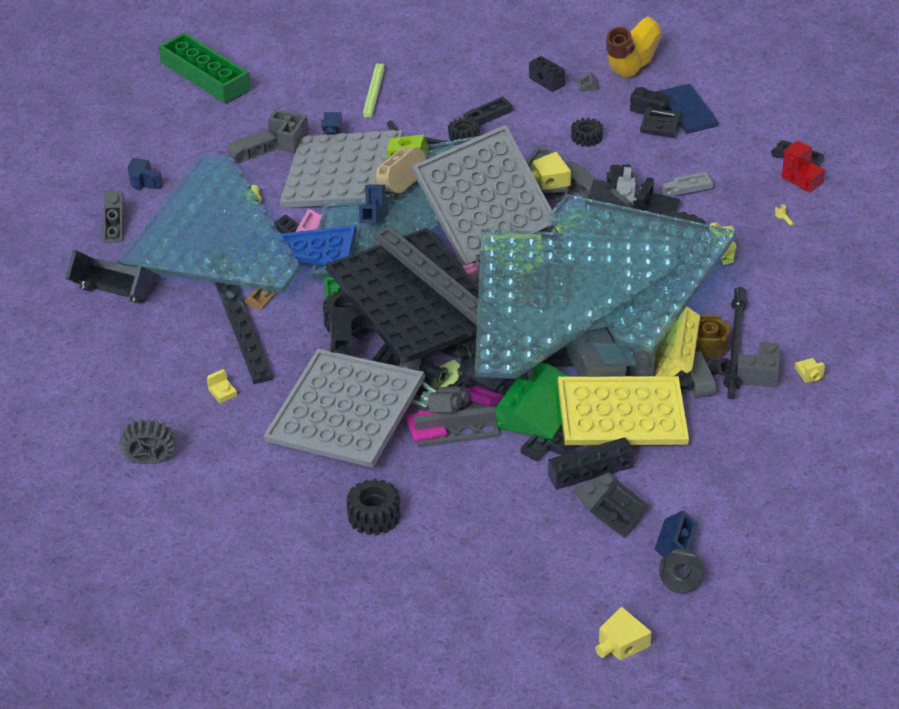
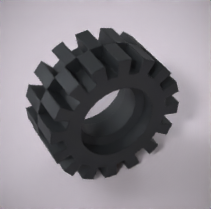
(463, 128)
(586, 132)

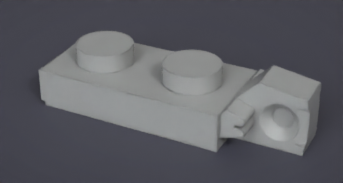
(687, 184)
(626, 185)

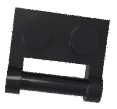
(659, 125)

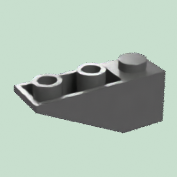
(114, 216)

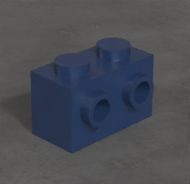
(676, 533)

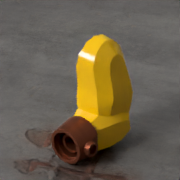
(632, 49)

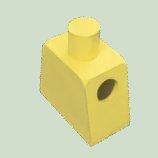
(551, 172)
(622, 636)

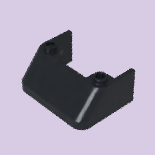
(111, 277)

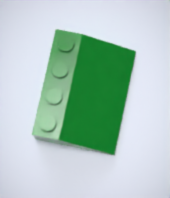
(533, 404)

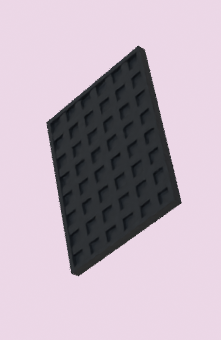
(399, 303)

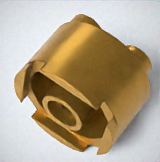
(712, 336)

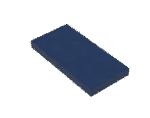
(695, 113)

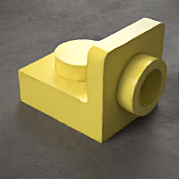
(810, 370)
(220, 386)

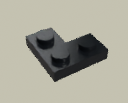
(537, 446)

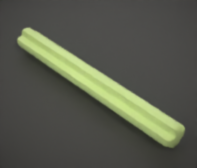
(373, 90)

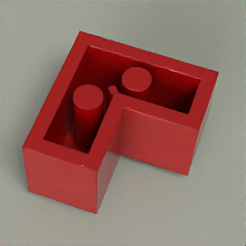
(799, 169)

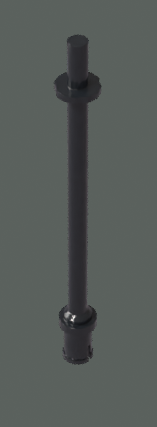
(739, 303)

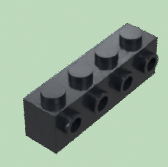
(590, 463)

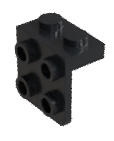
(653, 202)

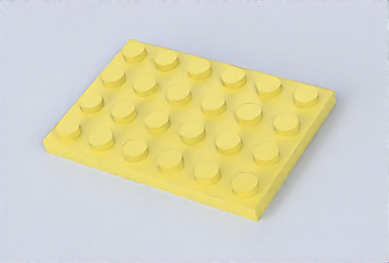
(611, 408)

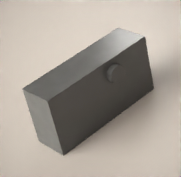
(585, 359)

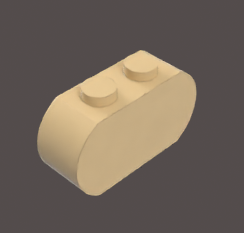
(397, 171)

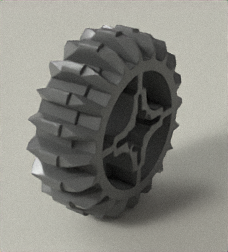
(147, 442)

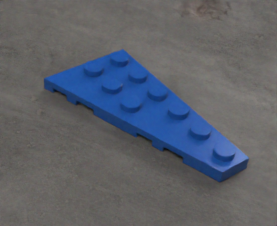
(321, 245)

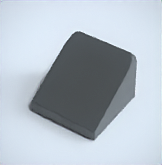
(588, 83)

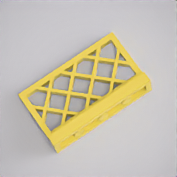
(678, 346)

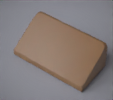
(259, 298)

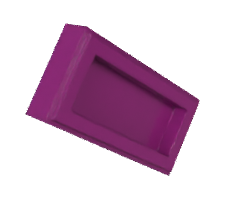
(484, 396)

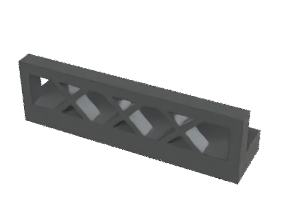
(457, 422)

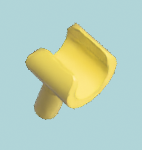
(781, 213)

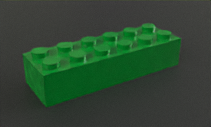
(204, 67)

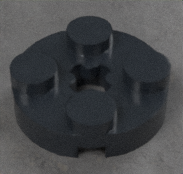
(688, 581)

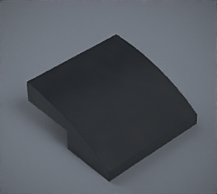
(619, 508)

